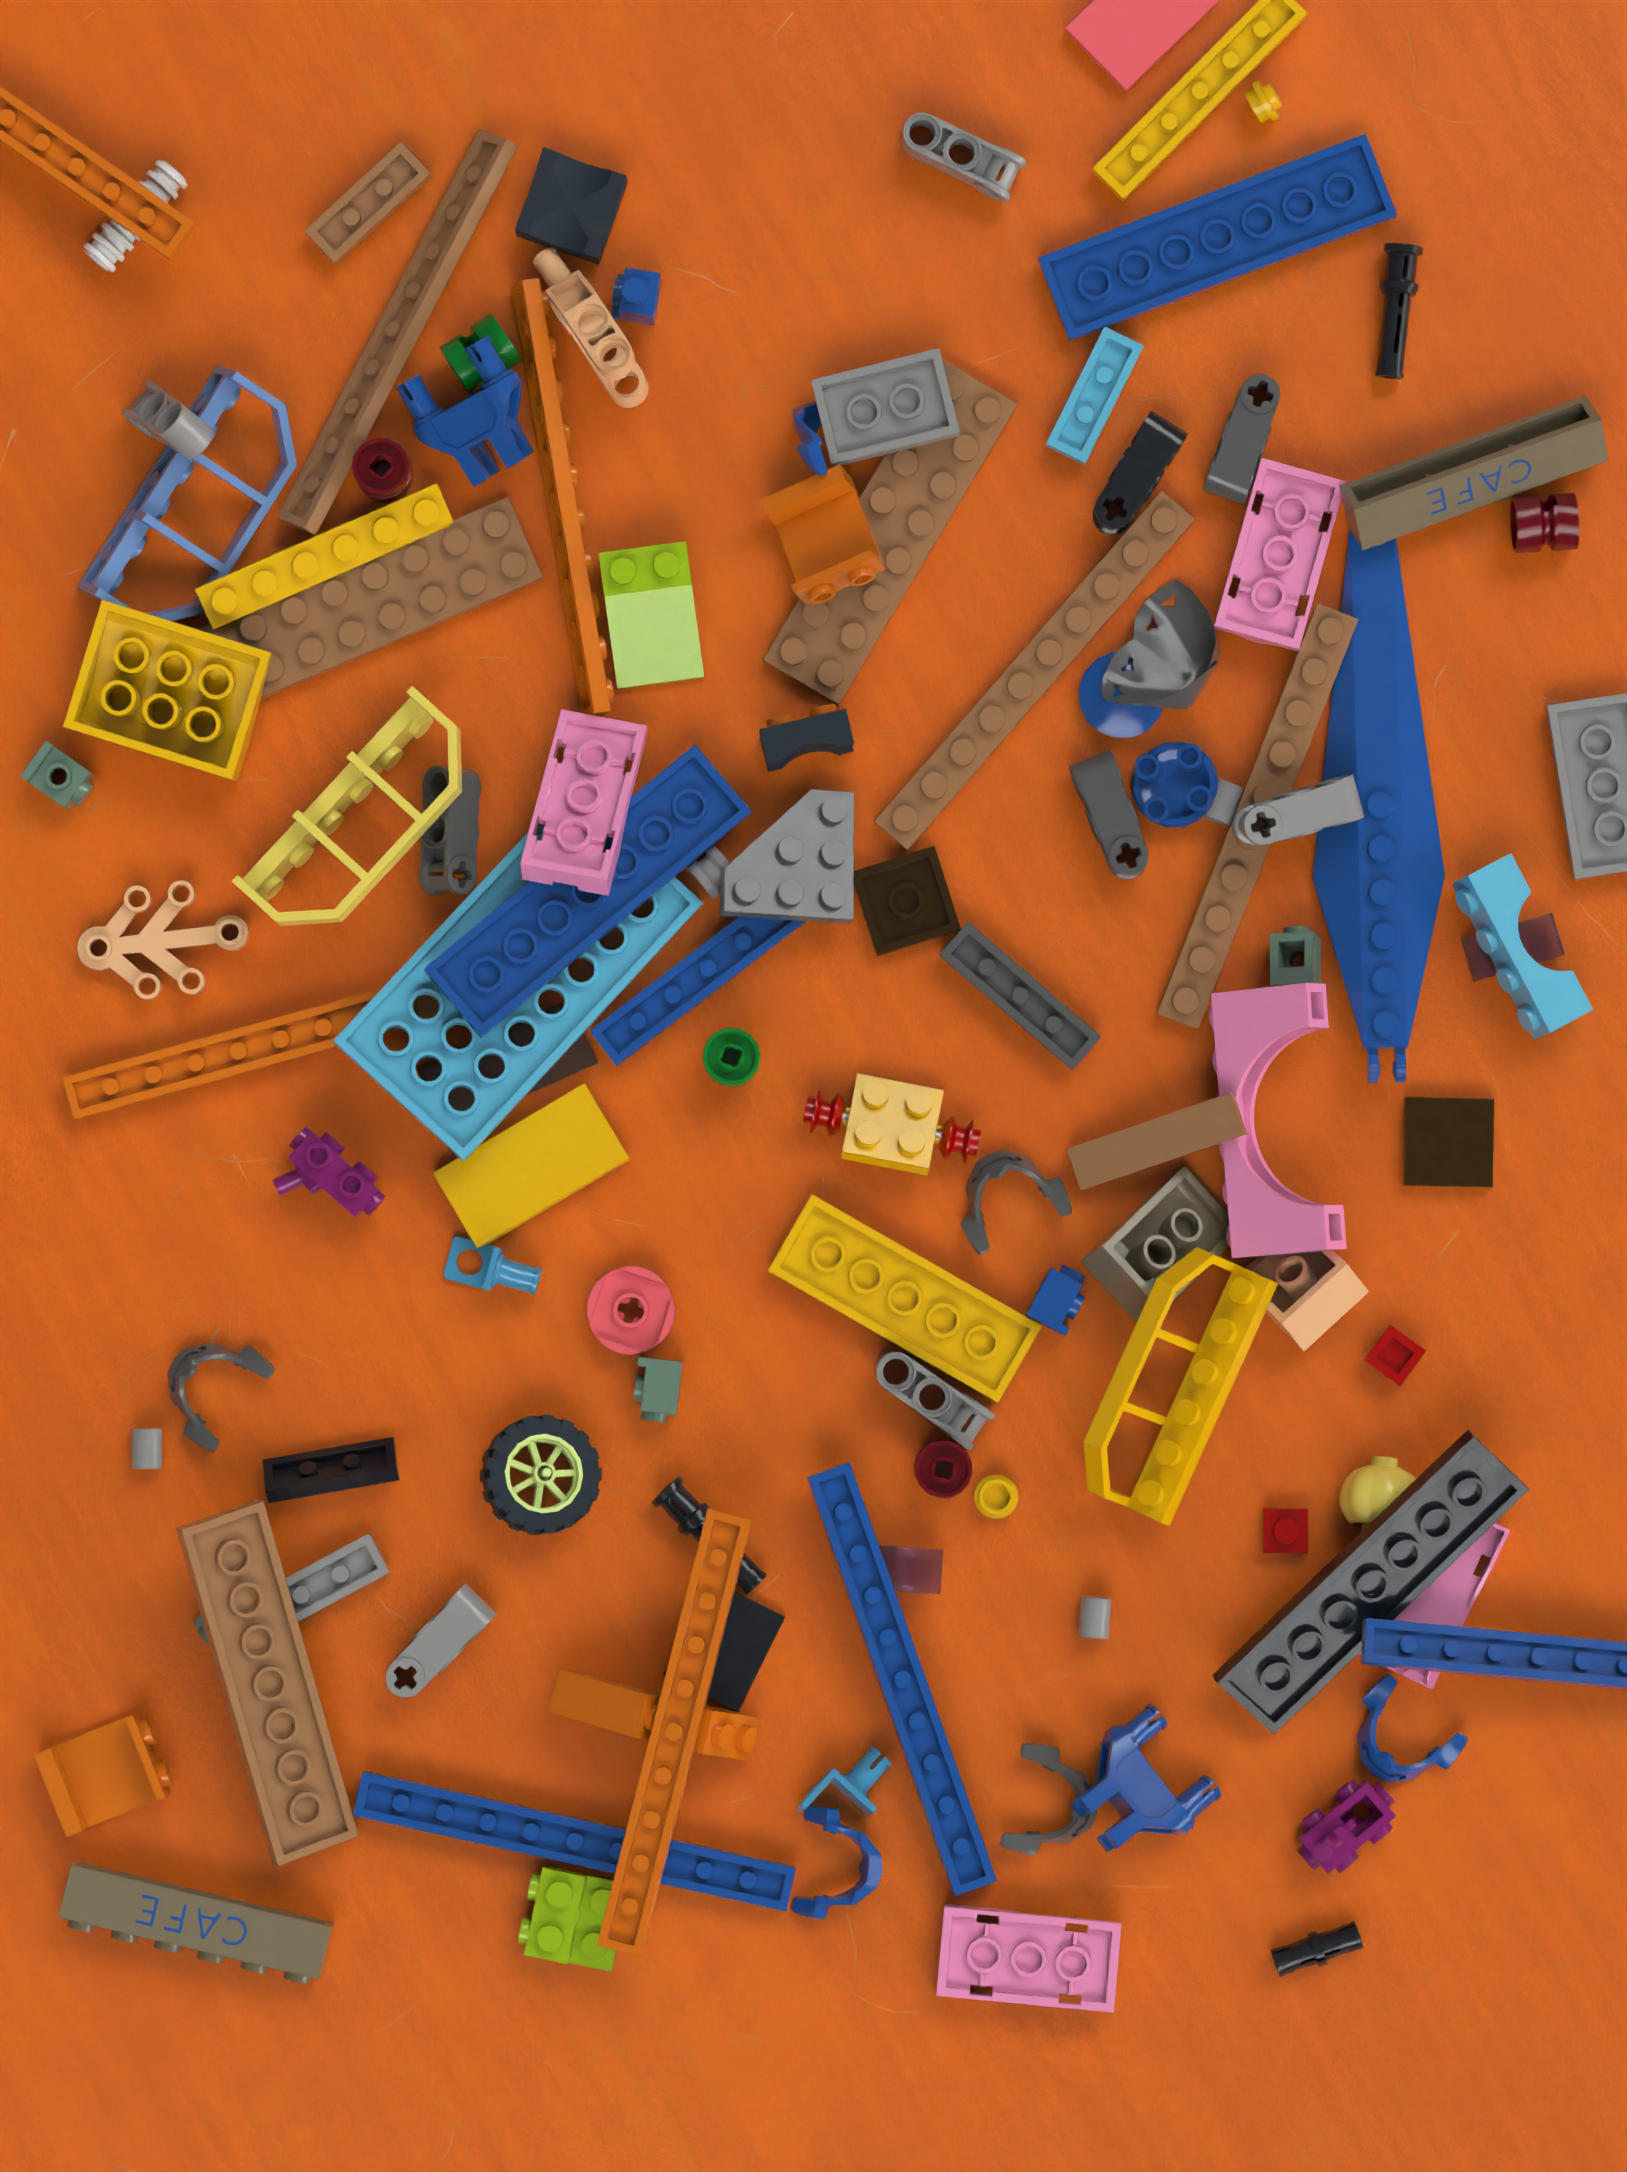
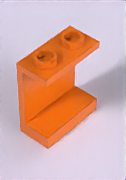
(824, 535)
(103, 1773)

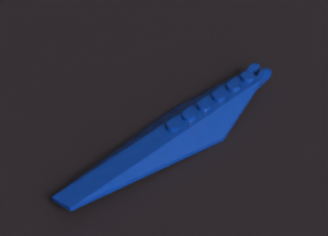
(1385, 871)

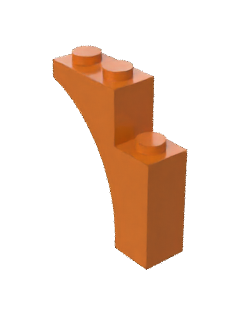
(633, 1711)

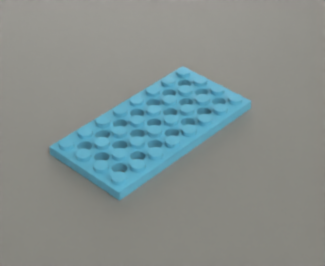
(522, 1065)

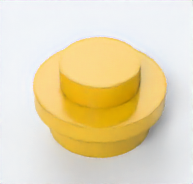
(1264, 101)
(996, 1496)

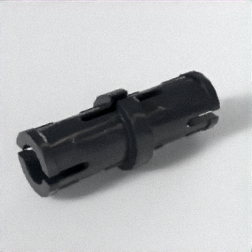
(1316, 1948)

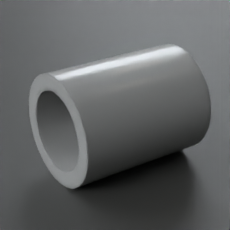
(1225, 803)
(146, 1448)
(1094, 1617)

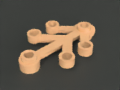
(154, 941)

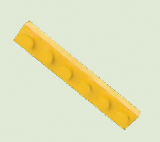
(1197, 94)
(324, 556)

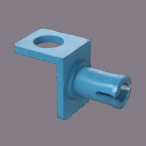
(494, 1269)
(854, 1784)

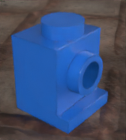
(636, 296)
(1057, 1299)

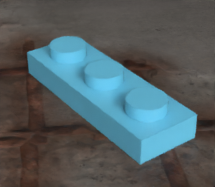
(1094, 395)

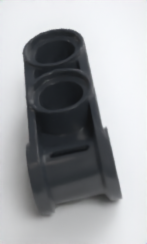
(1138, 472)

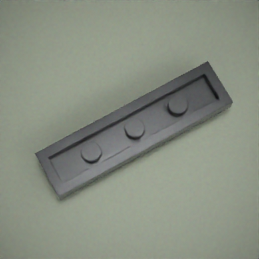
(1019, 996)

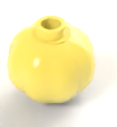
(1372, 1490)

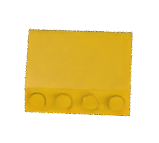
(168, 690)

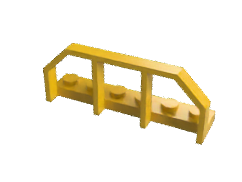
(1199, 1396)

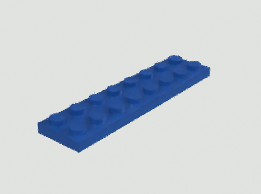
(1217, 237)
(553, 925)

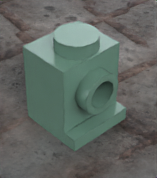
(40, 771)
(1289, 945)
(658, 1388)

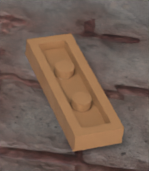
(368, 203)

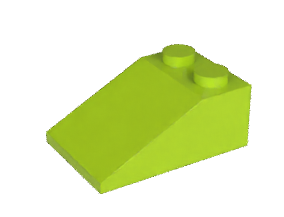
(651, 615)

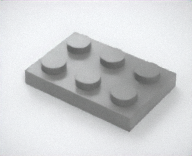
(885, 407)

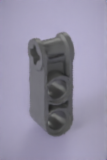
(1242, 441)
(1110, 812)
(452, 839)

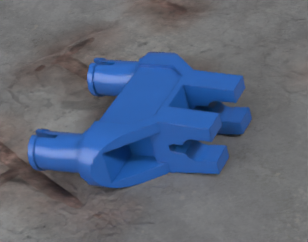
(483, 415)
(1136, 1789)

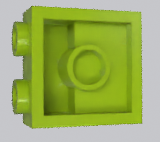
(567, 1918)

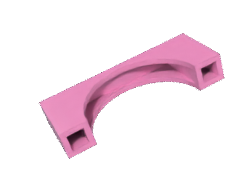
(1248, 1035)

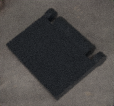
(742, 1650)

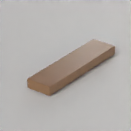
(1157, 1141)

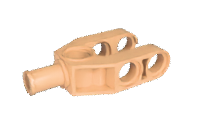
(591, 327)

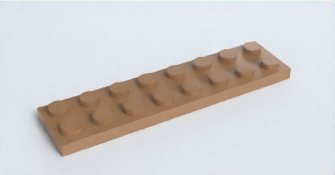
(907, 512)
(389, 597)
(267, 1682)

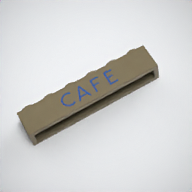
(1474, 472)
(196, 1921)

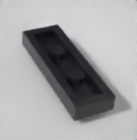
(330, 1469)

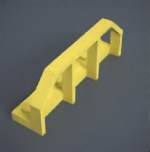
(348, 787)

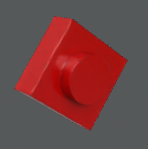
(1394, 1355)
(1285, 1530)

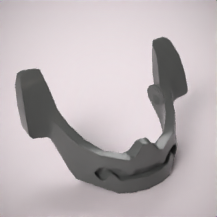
(995, 1166)
(185, 1367)
(1030, 1842)

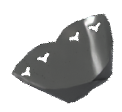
(1168, 660)

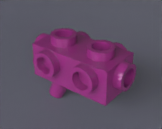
(322, 1166)
(1334, 1836)

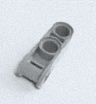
(985, 162)
(169, 422)
(1300, 812)
(952, 1411)
(441, 1640)

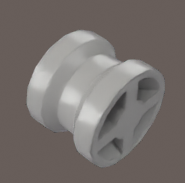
(708, 871)

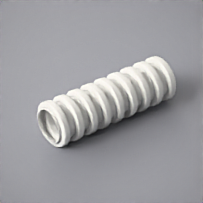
(114, 239)

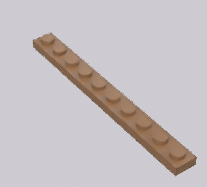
(397, 331)
(1034, 671)
(1271, 775)

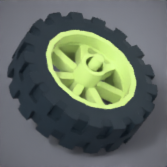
(583, 1471)

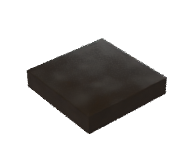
(905, 901)
(1448, 1142)

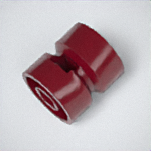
(382, 470)
(1544, 523)
(943, 1468)

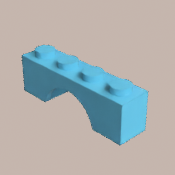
(1542, 995)

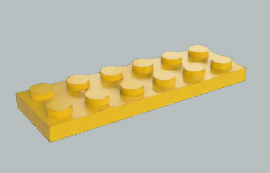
(904, 1298)

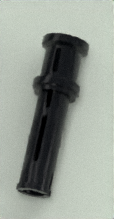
(1398, 289)
(690, 1519)

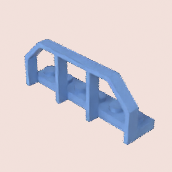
(170, 469)

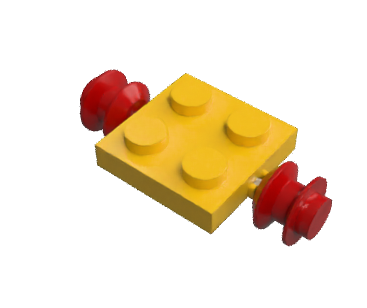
(892, 1125)

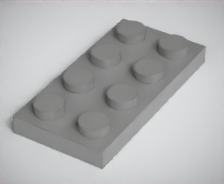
(1592, 781)

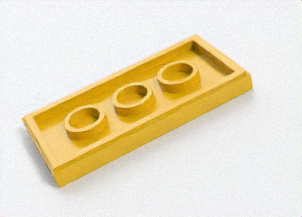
(531, 1166)

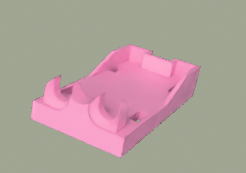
(1279, 555)
(583, 802)
(1453, 1593)
(1028, 1958)

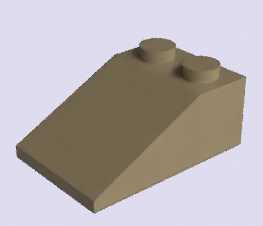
(1157, 1237)

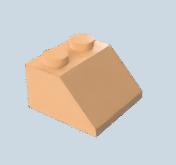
(1310, 1292)

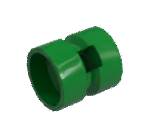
(460, 360)
(731, 1057)

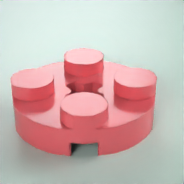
(618, 1288)

